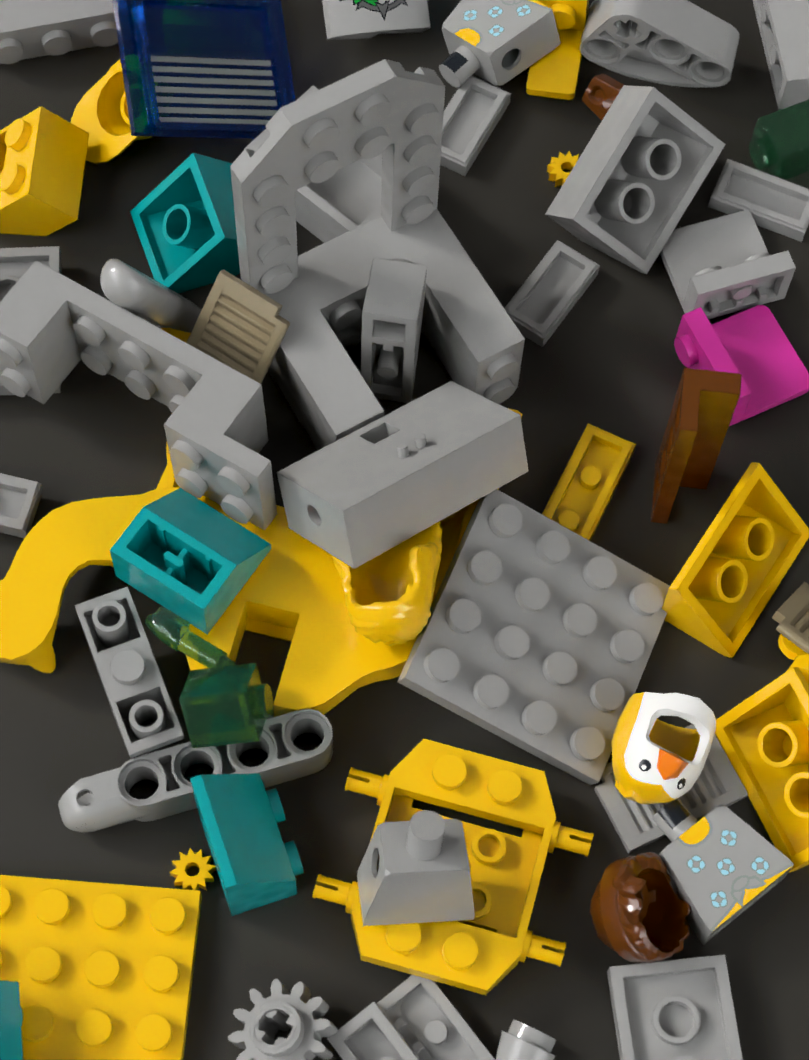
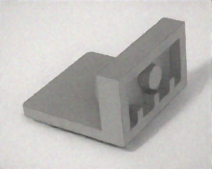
(725, 266)

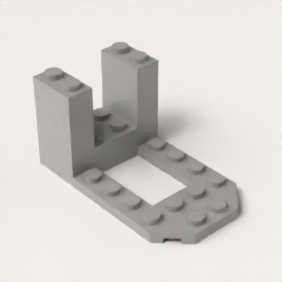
(326, 287)

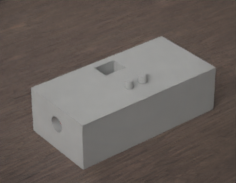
(403, 473)

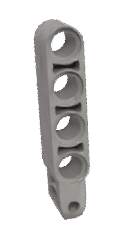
(109, 797)

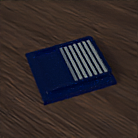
(203, 66)

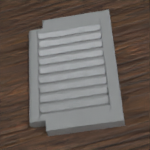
(634, 821)

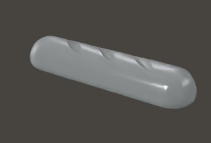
(147, 297)

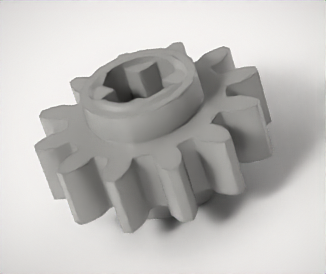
(283, 1012)

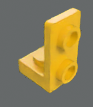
(558, 71)

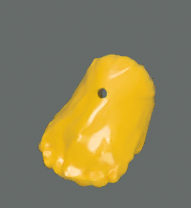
(394, 591)

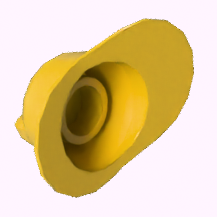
(105, 117)

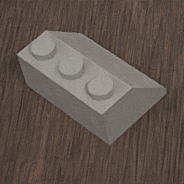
(635, 177)

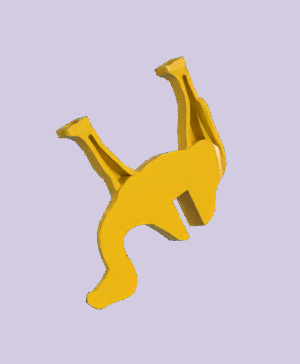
(288, 597)

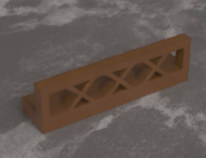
(693, 435)

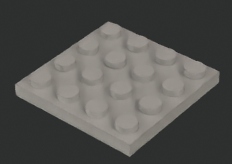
(537, 636)

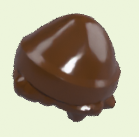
(639, 909)

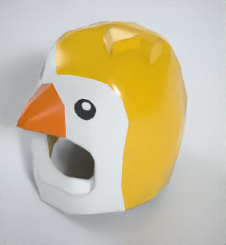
(658, 759)

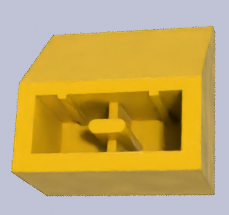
(40, 173)

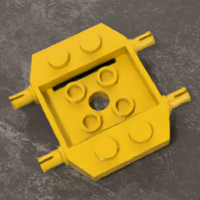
(501, 865)

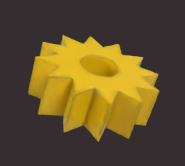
(557, 166)
(187, 861)

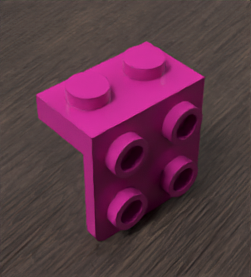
(745, 345)

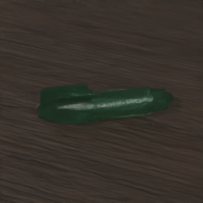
(177, 635)

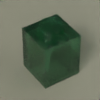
(782, 142)
(225, 705)

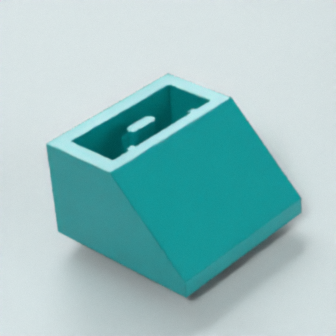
(187, 557)

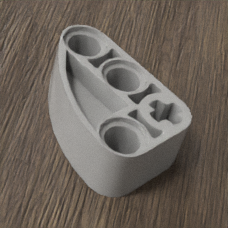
(660, 42)

